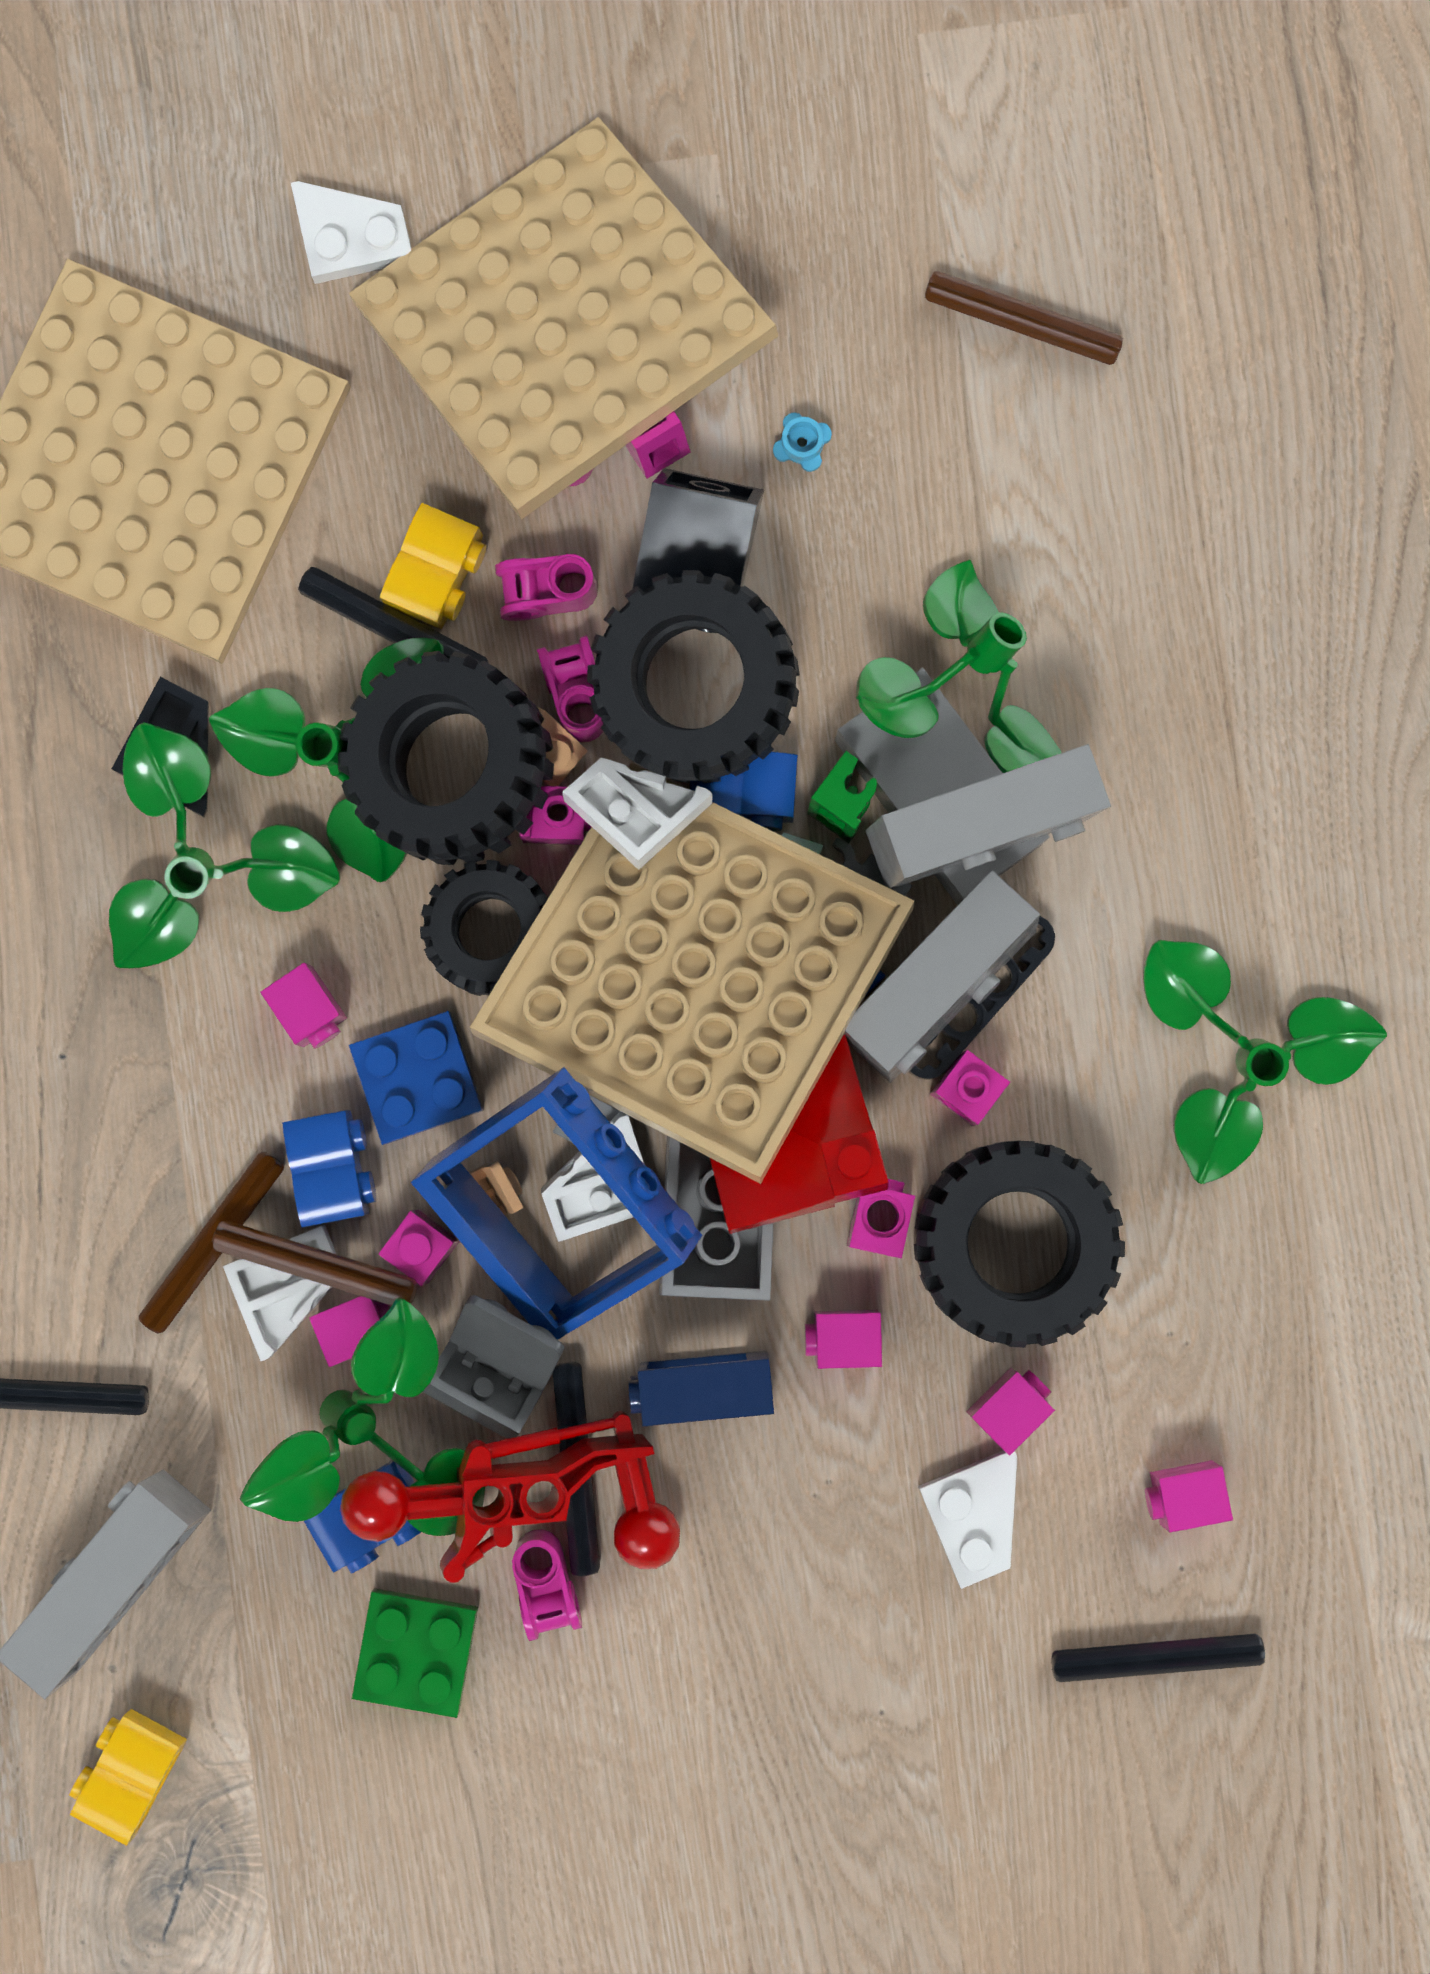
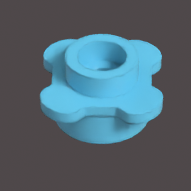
(802, 427)

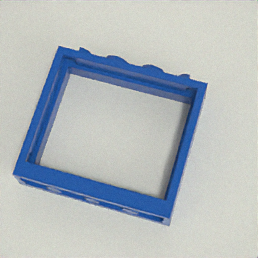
(507, 1254)

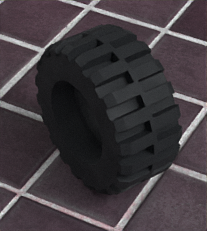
(639, 633)
(393, 720)
(1091, 1243)

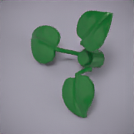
(961, 609)
(269, 736)
(154, 925)
(1327, 1043)
(391, 1358)

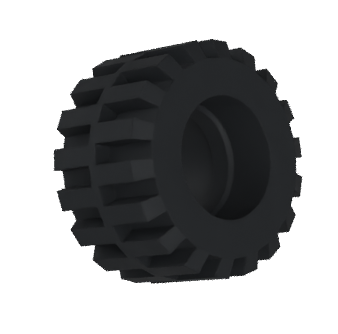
(454, 899)

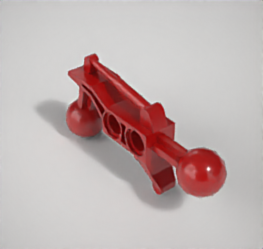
(644, 1535)

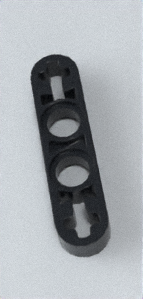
(990, 1006)

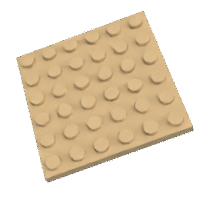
(562, 316)
(154, 458)
(698, 981)

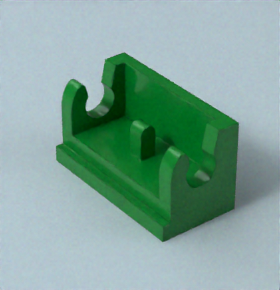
(841, 807)

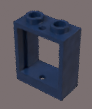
(702, 1388)

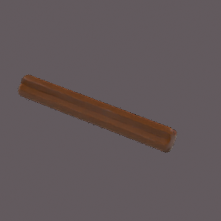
(1023, 317)
(201, 1253)
(313, 1263)

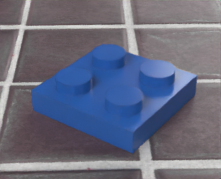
(416, 1078)

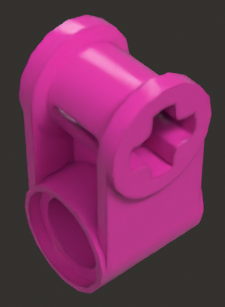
(541, 586)
(567, 682)
(545, 1595)

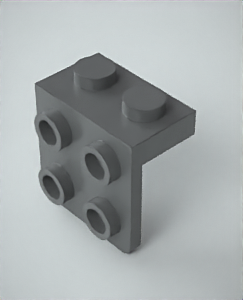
(494, 1367)

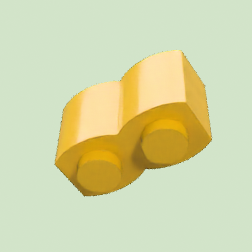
(433, 566)
(127, 1775)

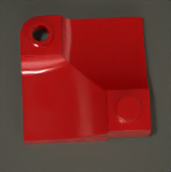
(822, 1162)

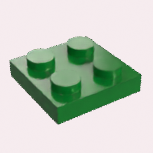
(415, 1653)

